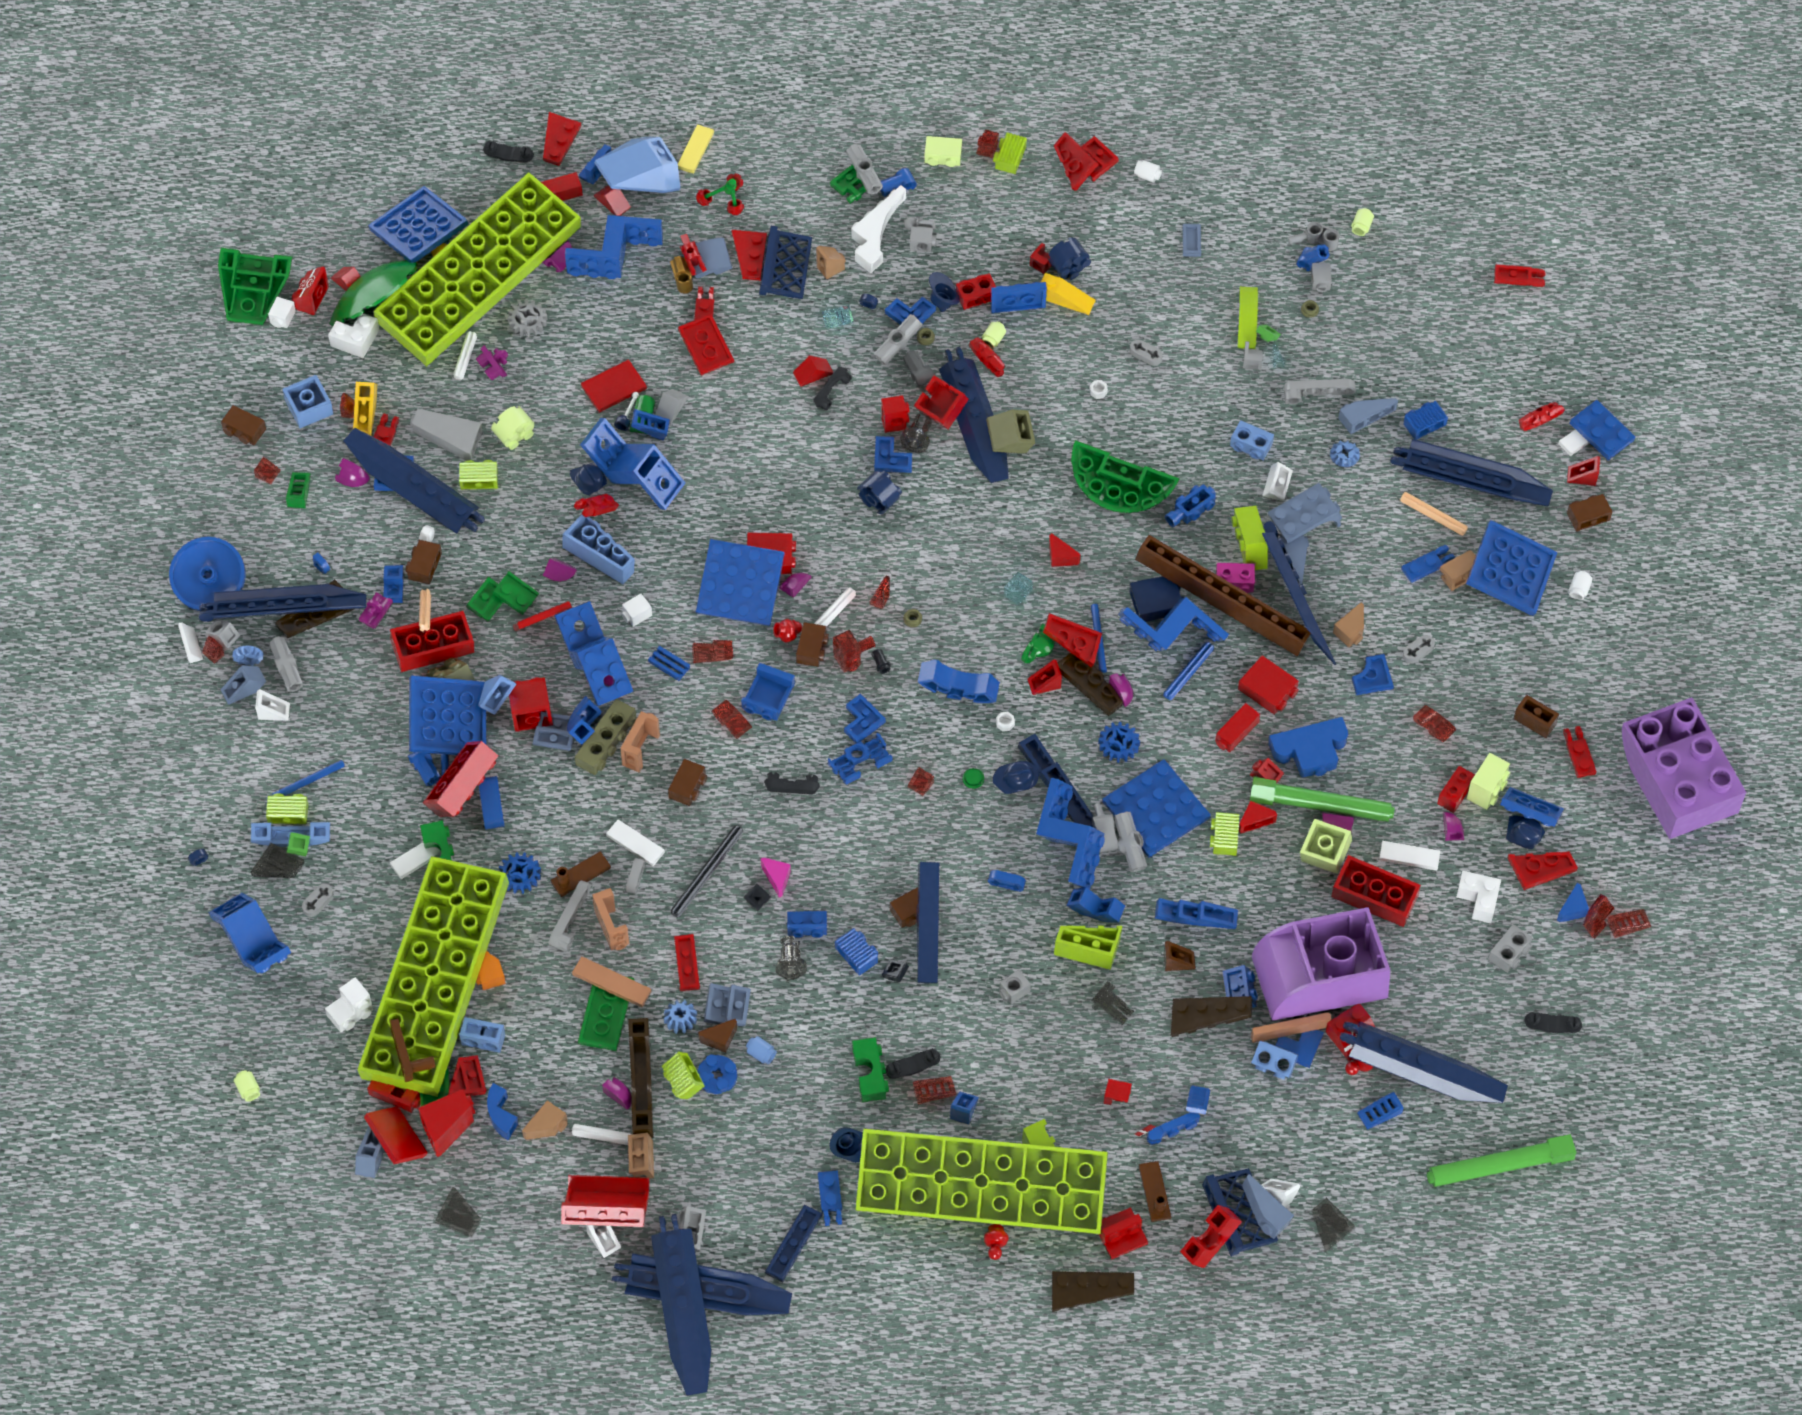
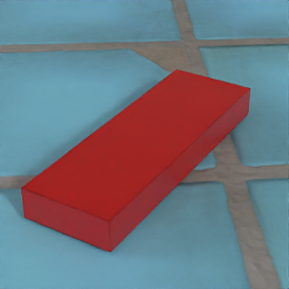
(687, 962)

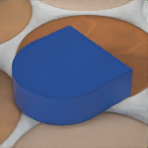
(320, 563)

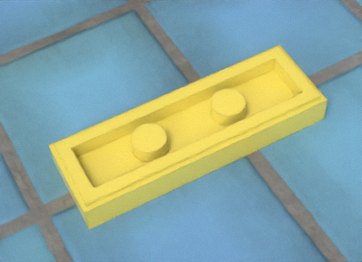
(695, 149)

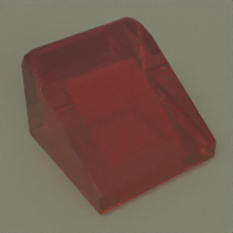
(347, 406)
(266, 471)
(213, 650)
(921, 781)

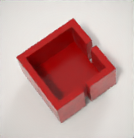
(943, 405)

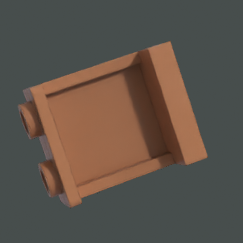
(631, 754)
(603, 905)

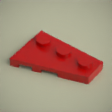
(559, 137)
(1075, 160)
(750, 252)
(1074, 637)
(1539, 869)

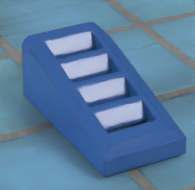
(659, 421)
(1198, 1099)
(1391, 1113)

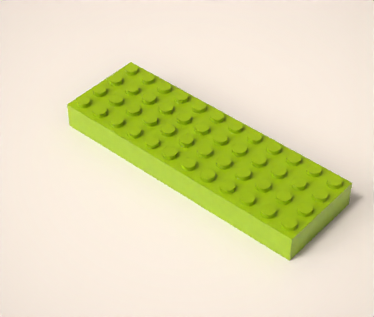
(477, 269)
(435, 972)
(982, 1181)

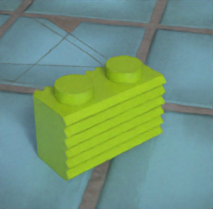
(1010, 153)
(478, 475)
(287, 809)
(1225, 833)
(682, 1076)

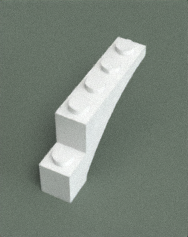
(871, 228)

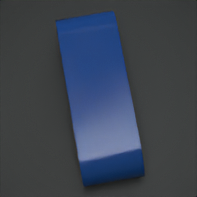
(491, 803)

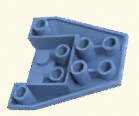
(641, 166)

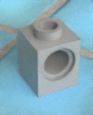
(922, 239)
(1321, 277)
(223, 633)
(1018, 980)

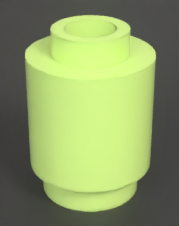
(1362, 222)
(994, 334)
(247, 1085)

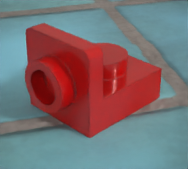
(1267, 770)

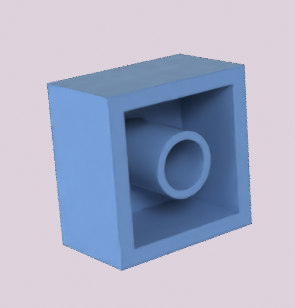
(307, 401)

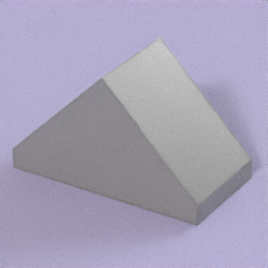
(671, 404)

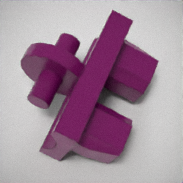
(487, 357)
(375, 610)

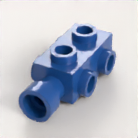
(1191, 504)

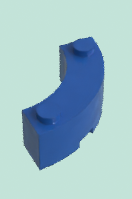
(958, 684)

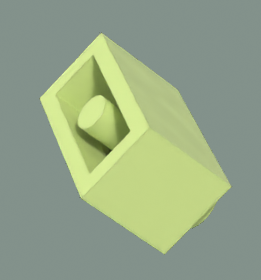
(943, 151)

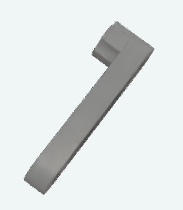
(1295, 389)
(559, 937)

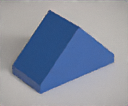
(1575, 906)
(963, 1107)

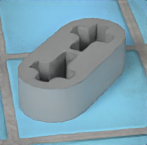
(1146, 352)
(1420, 652)
(635, 876)
(320, 903)

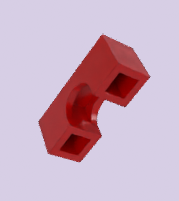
(1203, 1248)

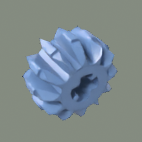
(673, 1020)

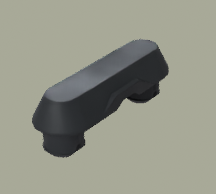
(508, 153)
(839, 375)
(776, 784)
(1553, 1023)
(913, 1064)

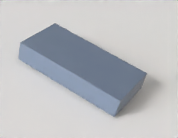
(1191, 240)

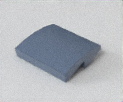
(714, 256)
(554, 735)
(727, 1004)

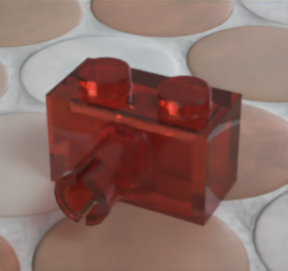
(848, 650)

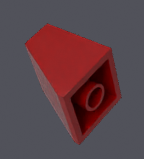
(527, 703)
(447, 1119)

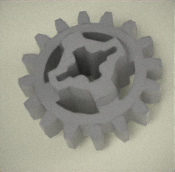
(528, 318)

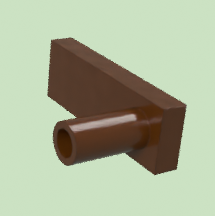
(586, 870)
(408, 1067)
(1154, 1191)

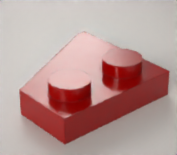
(1102, 155)
(468, 1077)

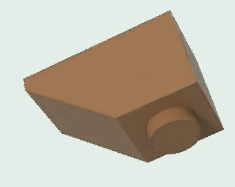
(829, 261)
(1351, 626)
(546, 1122)

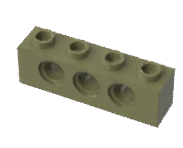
(617, 712)

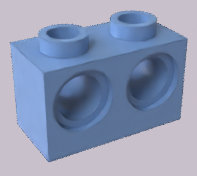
(1253, 437)
(482, 1035)
(1276, 1054)

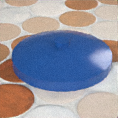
(205, 568)

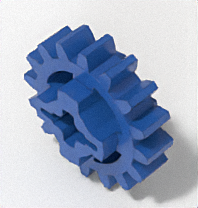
(1114, 747)
(525, 866)

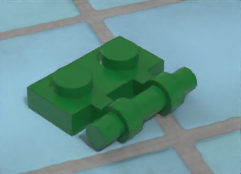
(846, 183)

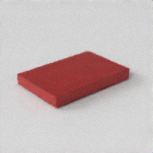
(705, 344)
(613, 385)
(542, 616)
(395, 1135)

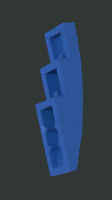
(1196, 914)

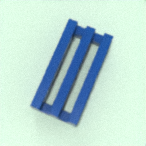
(656, 654)

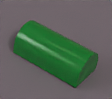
(645, 404)

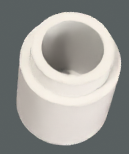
(1148, 171)
(1580, 585)

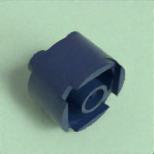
(1069, 258)
(879, 491)

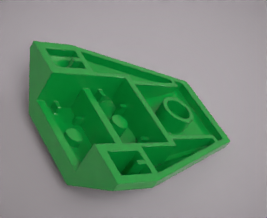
(251, 284)

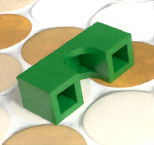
(436, 836)
(867, 1053)

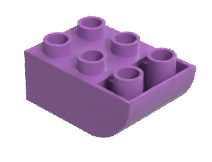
(1681, 768)
(1322, 964)

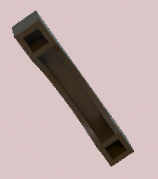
(641, 1076)

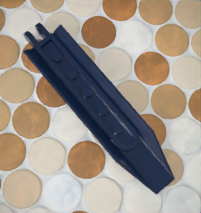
(972, 419)
(1472, 472)
(413, 482)
(1297, 591)
(280, 601)
(1421, 1065)
(720, 1288)
(683, 1305)

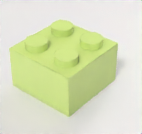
(1489, 781)
(1326, 846)

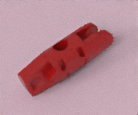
(691, 254)
(987, 356)
(1541, 416)

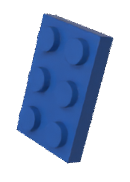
(1018, 297)
(1602, 430)
(1531, 807)

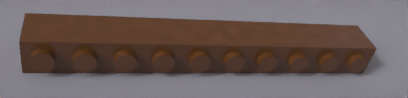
(1223, 595)

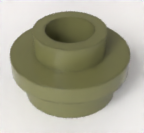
(1310, 304)
(925, 332)
(912, 613)

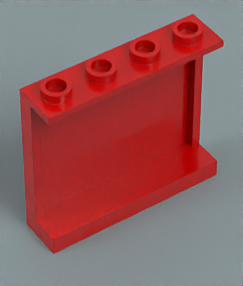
(606, 1201)

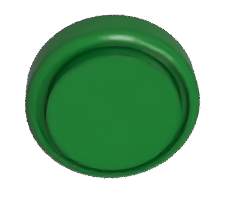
(973, 778)

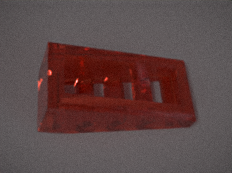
(881, 594)
(1625, 930)
(928, 1097)

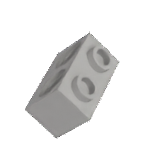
(1507, 947)
(693, 1219)

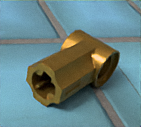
(682, 275)

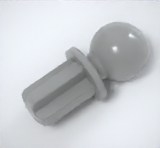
(920, 222)

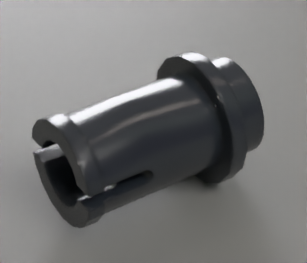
(883, 665)

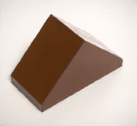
(1178, 957)
(719, 1036)

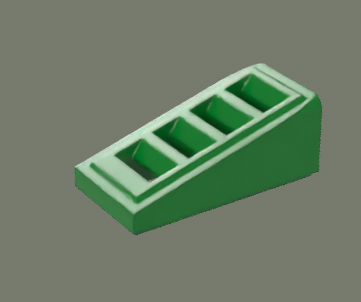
(298, 500)

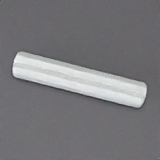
(465, 355)
(836, 607)
(600, 1134)

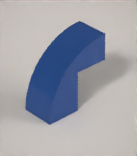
(581, 719)
(1090, 905)
(502, 1121)

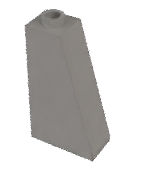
(449, 432)

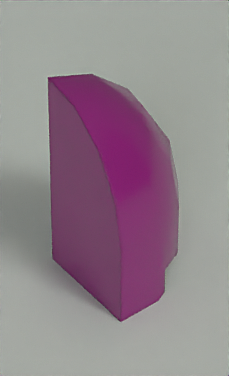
(557, 258)
(351, 474)
(558, 570)
(795, 583)
(1122, 688)
(1339, 820)
(1452, 827)
(618, 1092)

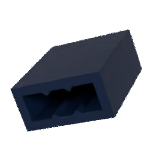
(1154, 597)

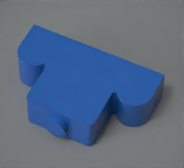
(1311, 746)

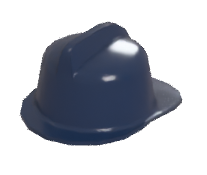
(943, 291)
(588, 478)
(1016, 777)
(1524, 831)
(847, 1144)

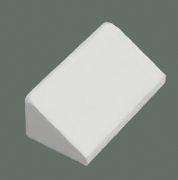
(1277, 482)
(190, 643)

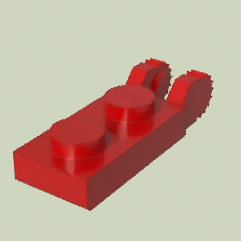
(1519, 275)
(704, 306)
(384, 433)
(596, 505)
(1579, 753)

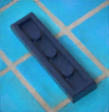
(793, 1243)

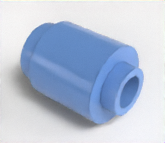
(761, 1050)

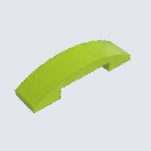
(1247, 316)

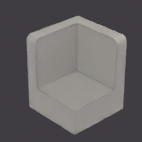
(1252, 358)

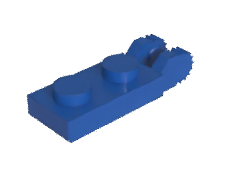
(1426, 564)
(1172, 1127)
(830, 1195)

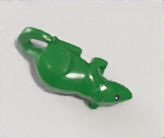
(1040, 646)

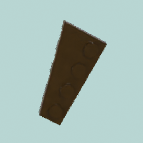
(299, 622)
(1090, 683)
(1199, 1013)
(1081, 1288)

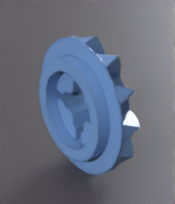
(1342, 460)
(247, 655)

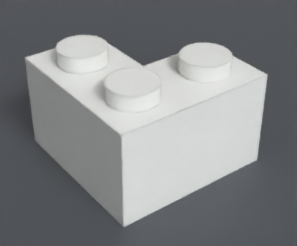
(354, 339)
(1482, 891)
(350, 1007)

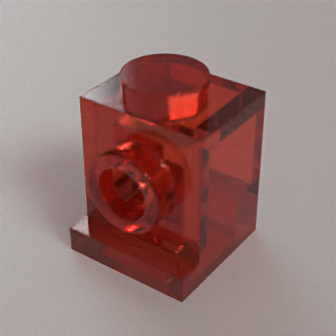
(988, 144)

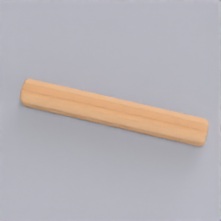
(1434, 513)
(424, 611)

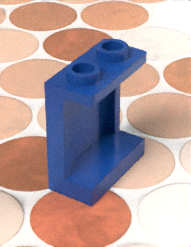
(768, 692)

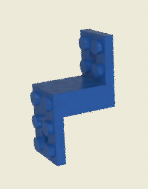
(617, 233)
(633, 463)
(1172, 625)
(593, 653)
(1084, 837)
(250, 933)

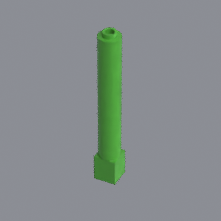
(1268, 792)
(1553, 1151)

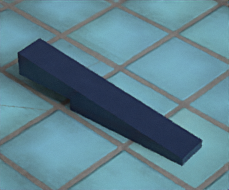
(1037, 755)
(927, 922)

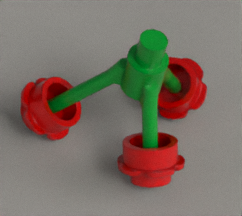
(732, 184)

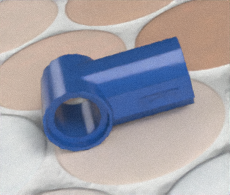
(901, 178)
(1312, 255)
(424, 765)

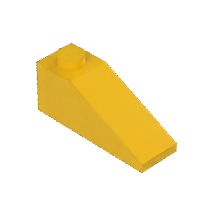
(1067, 295)
(365, 406)

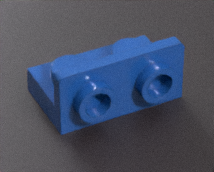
(591, 172)
(807, 923)
(1239, 982)

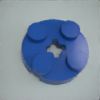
(712, 1064)

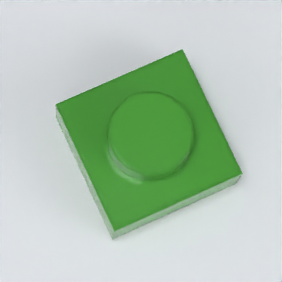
(1267, 333)
(298, 844)

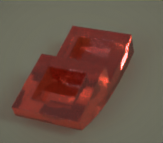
(717, 651)
(731, 718)
(1435, 723)
(1599, 911)

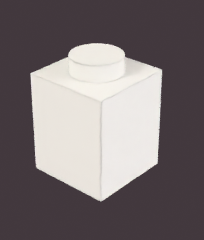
(281, 312)
(636, 610)

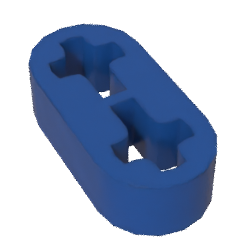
(1006, 880)

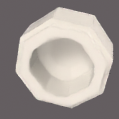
(1098, 389)
(427, 533)
(1005, 721)

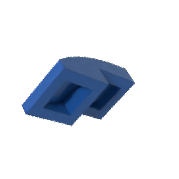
(393, 583)

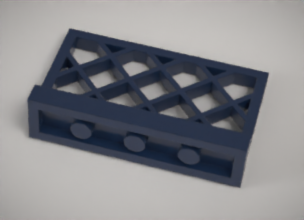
(771, 258)
(1216, 1197)

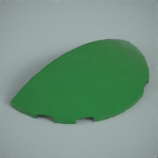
(372, 289)
(1117, 483)

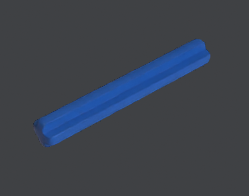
(1188, 671)

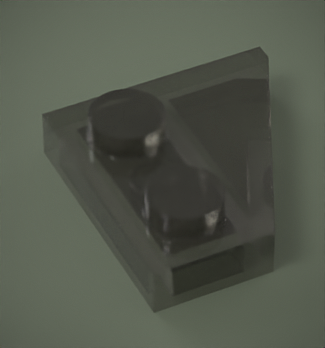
(277, 863)
(458, 1214)
(1331, 1223)

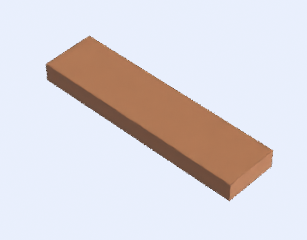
(611, 981)
(1290, 1027)

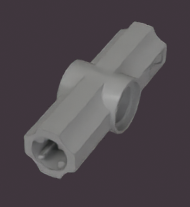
(864, 169)
(904, 331)
(286, 664)
(1130, 842)

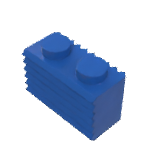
(1425, 420)
(857, 951)

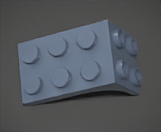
(1305, 513)

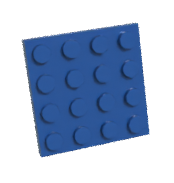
(418, 225)
(1511, 568)
(740, 582)
(444, 714)
(1159, 806)

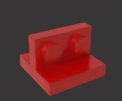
(1122, 1233)

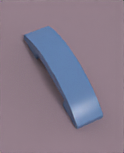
(279, 835)

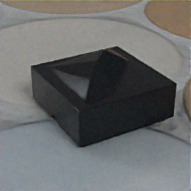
(757, 897)
(895, 970)

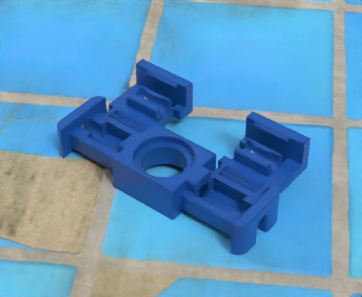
(872, 748)

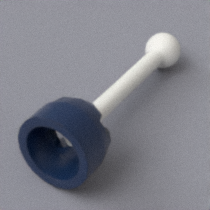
(622, 421)

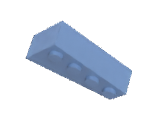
(598, 549)

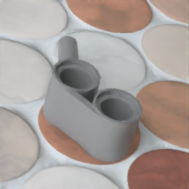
(1322, 235)
(1106, 825)

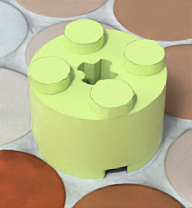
(513, 427)

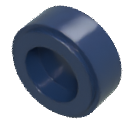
(868, 301)
(198, 857)

